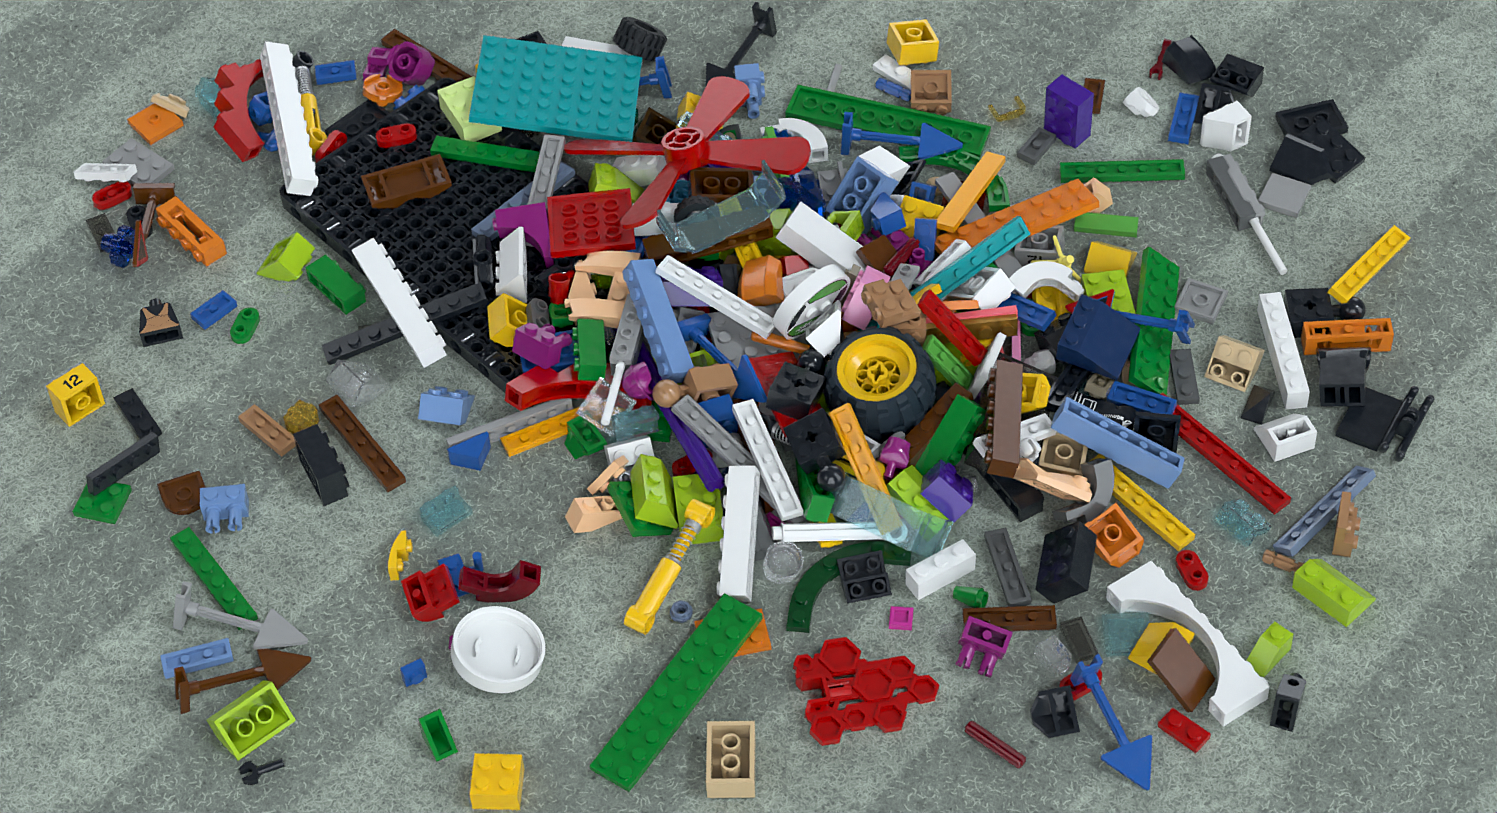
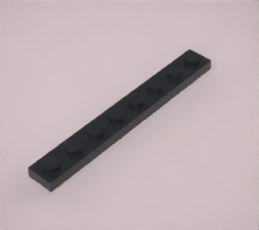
(388, 330)

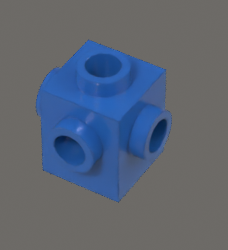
(260, 110)

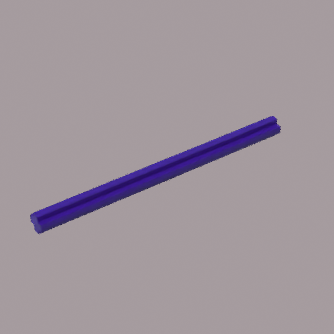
(688, 439)

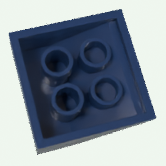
(1097, 338)

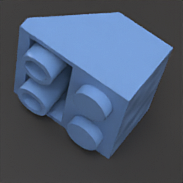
(445, 406)

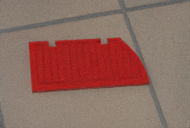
(766, 370)

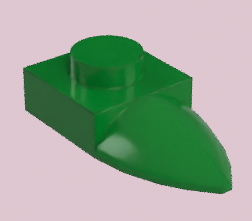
(559, 315)

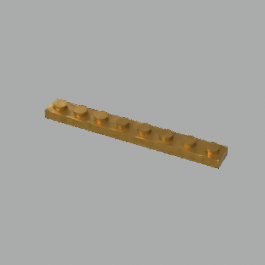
(980, 327)

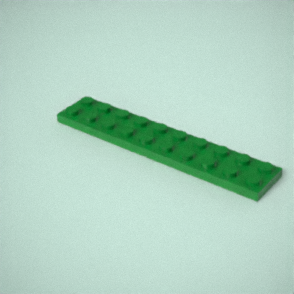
(828, 110)
(676, 692)

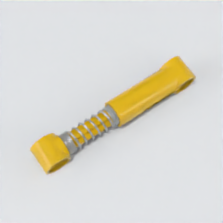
(642, 614)

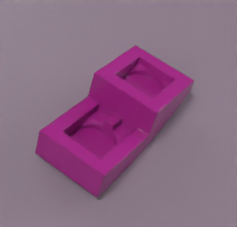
(376, 62)

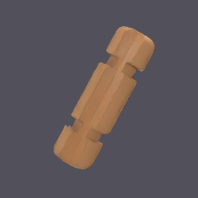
(1281, 561)

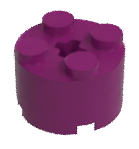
(410, 63)

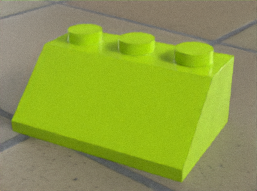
(907, 488)
(653, 492)
(1331, 591)
(251, 719)

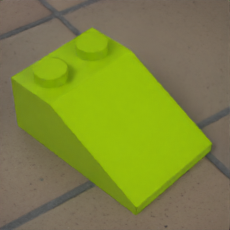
(607, 177)

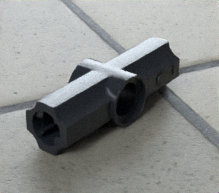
(483, 262)
(561, 265)

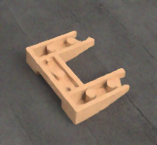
(609, 309)

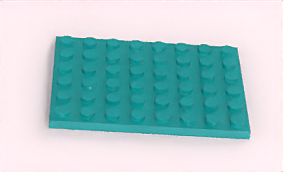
(556, 89)

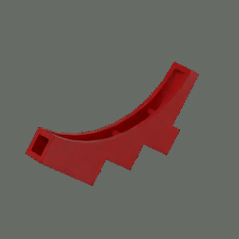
(234, 121)
(546, 384)

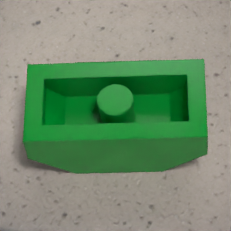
(583, 438)

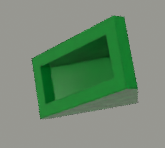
(437, 735)

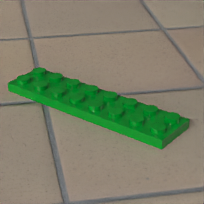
(1156, 299)

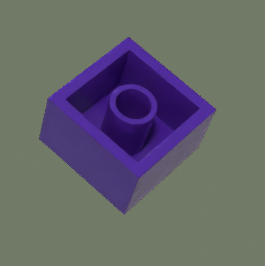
(947, 490)

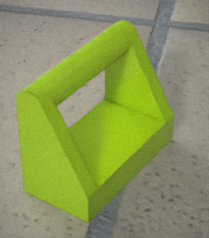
(850, 220)

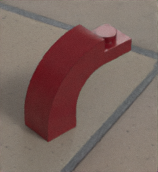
(501, 587)

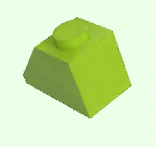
(1270, 649)

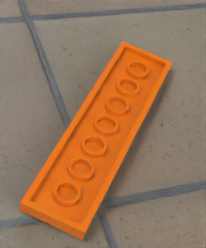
(1037, 213)

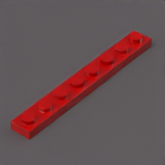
(1231, 463)

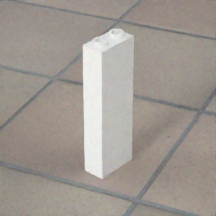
(819, 240)

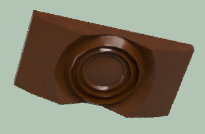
(406, 182)

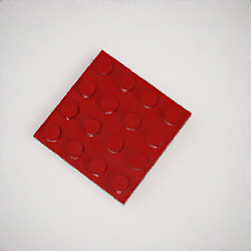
(589, 223)

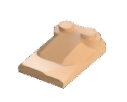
(1056, 484)

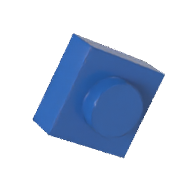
(413, 672)

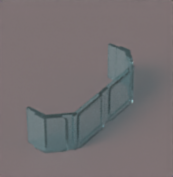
(725, 217)
(890, 518)

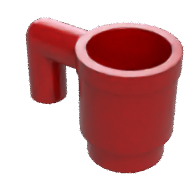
(559, 286)

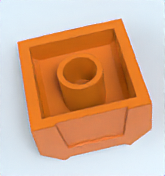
(761, 281)
(1116, 537)

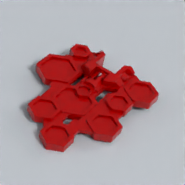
(872, 684)

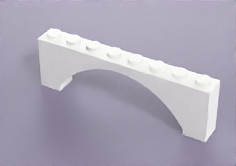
(1152, 592)

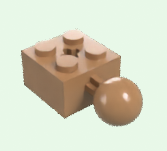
(699, 384)

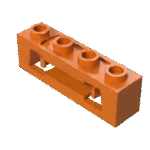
(171, 217)
(1347, 334)

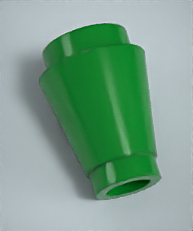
(971, 596)

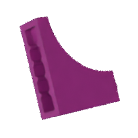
(534, 222)

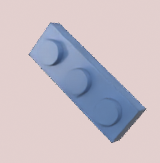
(197, 657)

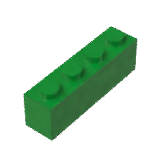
(952, 434)

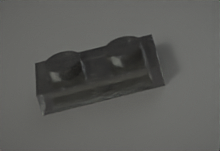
(98, 227)

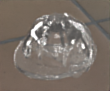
(782, 562)

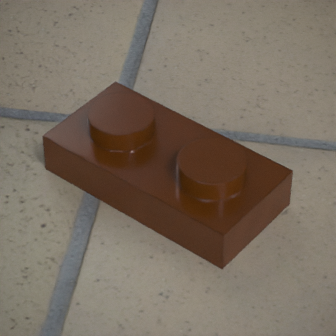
(1097, 87)

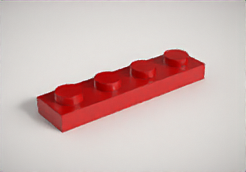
(952, 328)

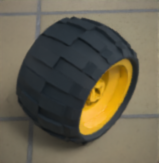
(874, 362)

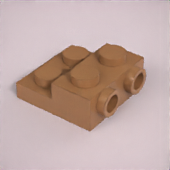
(931, 91)
(889, 302)
(1346, 525)

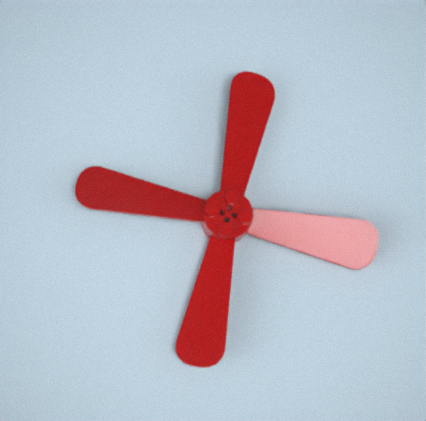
(690, 148)

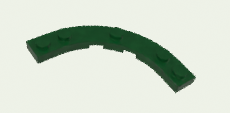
(826, 570)

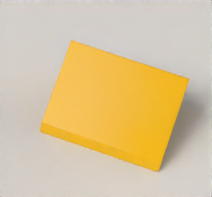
(1108, 257)

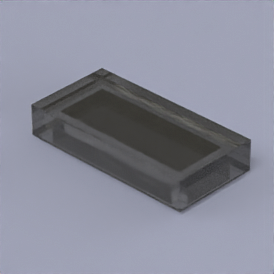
(1078, 639)

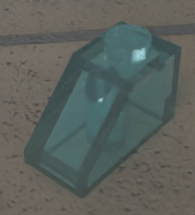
(207, 94)

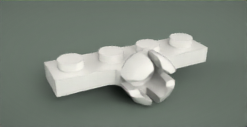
(1031, 432)

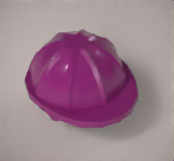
(636, 381)

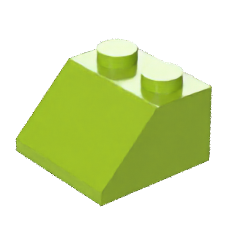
(287, 258)

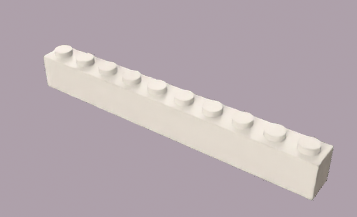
(288, 119)

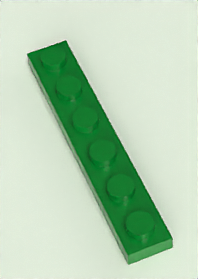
(485, 153)
(1123, 170)
(212, 575)

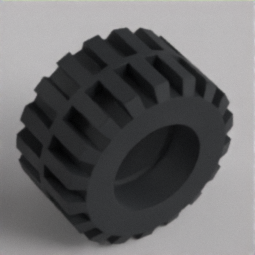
(639, 38)

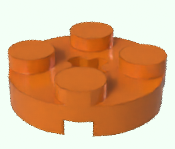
(382, 89)

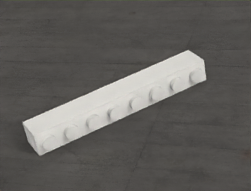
(399, 303)

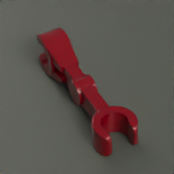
(1157, 68)

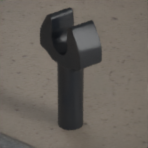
(257, 771)

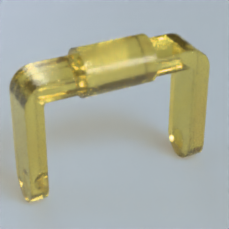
(1011, 114)

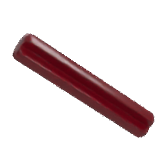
(901, 256)
(995, 744)

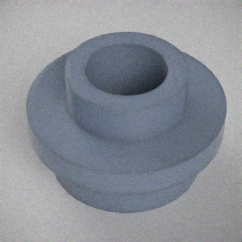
(681, 606)

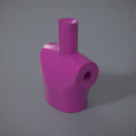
(895, 455)

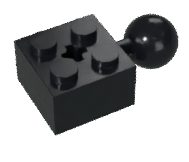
(1315, 305)
(798, 387)
(816, 447)

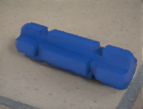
(893, 89)

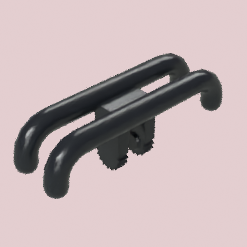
(1406, 423)

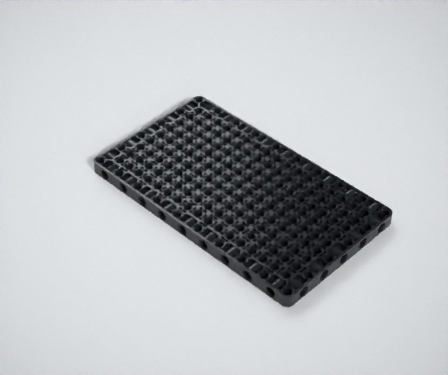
(432, 235)

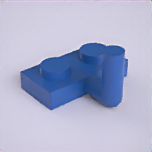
(455, 564)

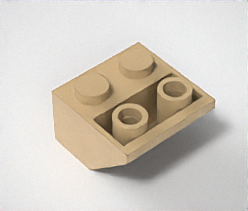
(1234, 363)

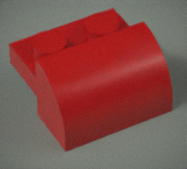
(430, 593)

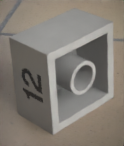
(1040, 246)

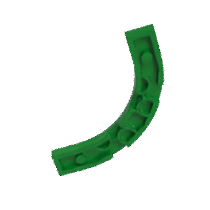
(963, 161)

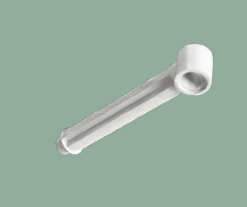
(821, 532)

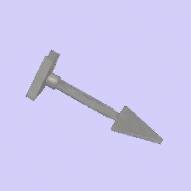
(272, 633)

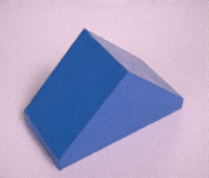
(470, 452)

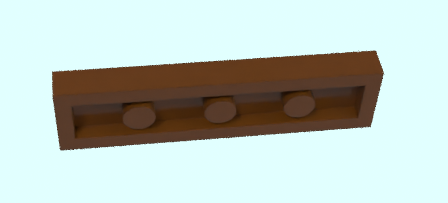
(1015, 618)

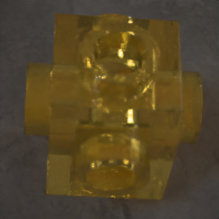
(300, 417)

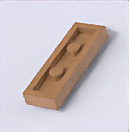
(267, 430)

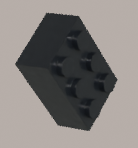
(321, 464)
(1066, 562)

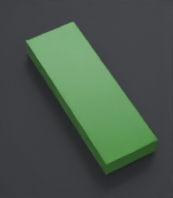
(1106, 224)
(947, 363)

